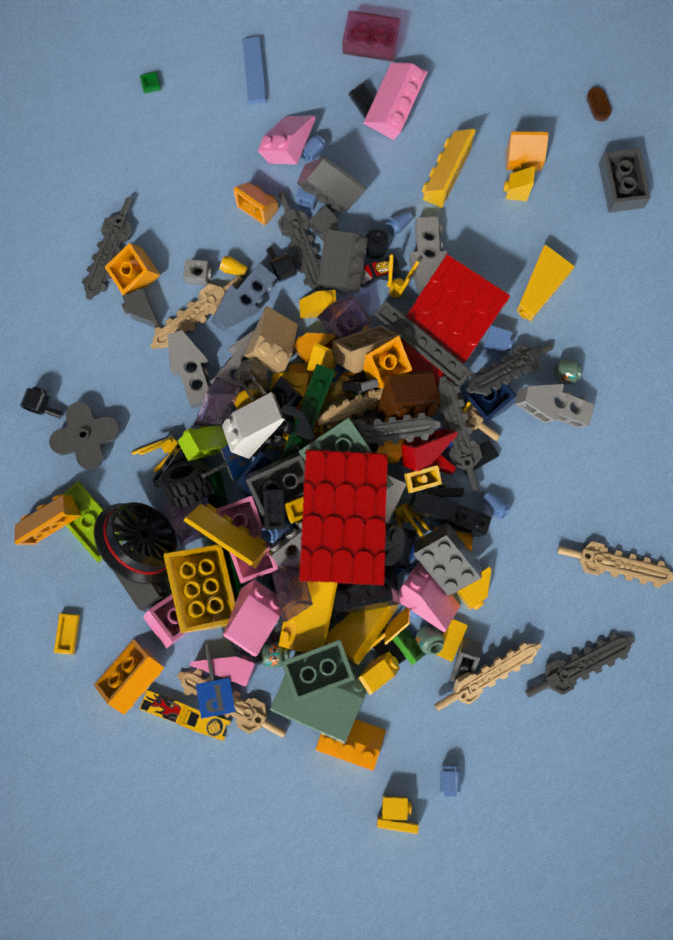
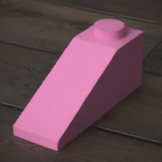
(235, 668)

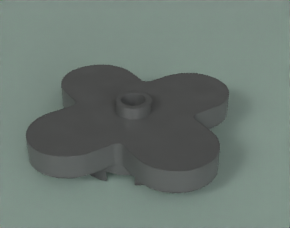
(86, 449)

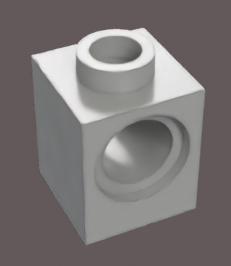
(193, 266)

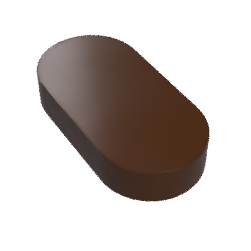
(598, 104)

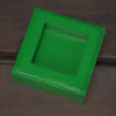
(150, 82)

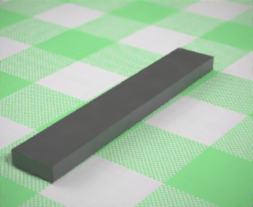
(423, 343)

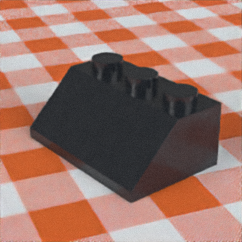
(363, 597)

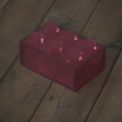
(371, 35)

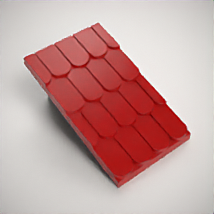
(454, 312)
(344, 517)

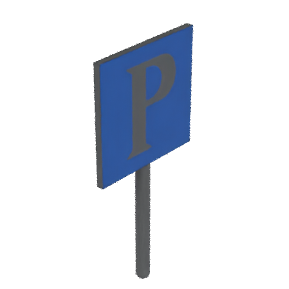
(235, 463)
(216, 695)

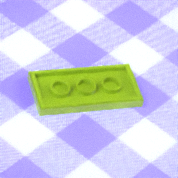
(83, 526)

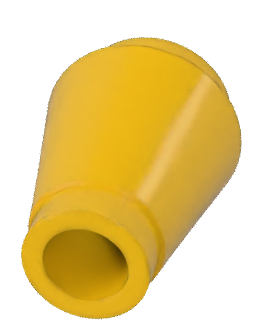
(232, 266)

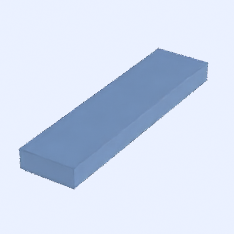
(254, 70)

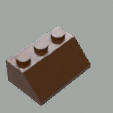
(409, 395)

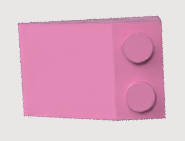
(286, 140)
(428, 599)
(253, 617)
(164, 622)

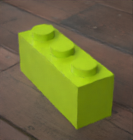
(202, 442)

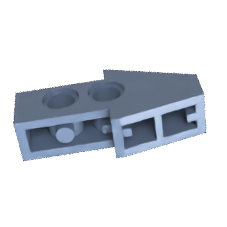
(232, 309)

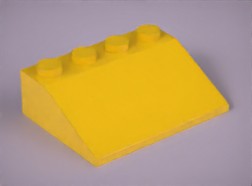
(200, 588)

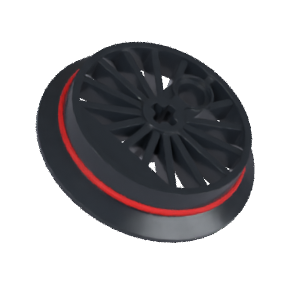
(135, 526)

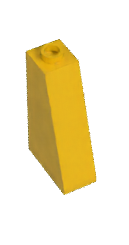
(547, 277)
(360, 631)

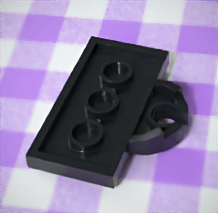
(287, 394)

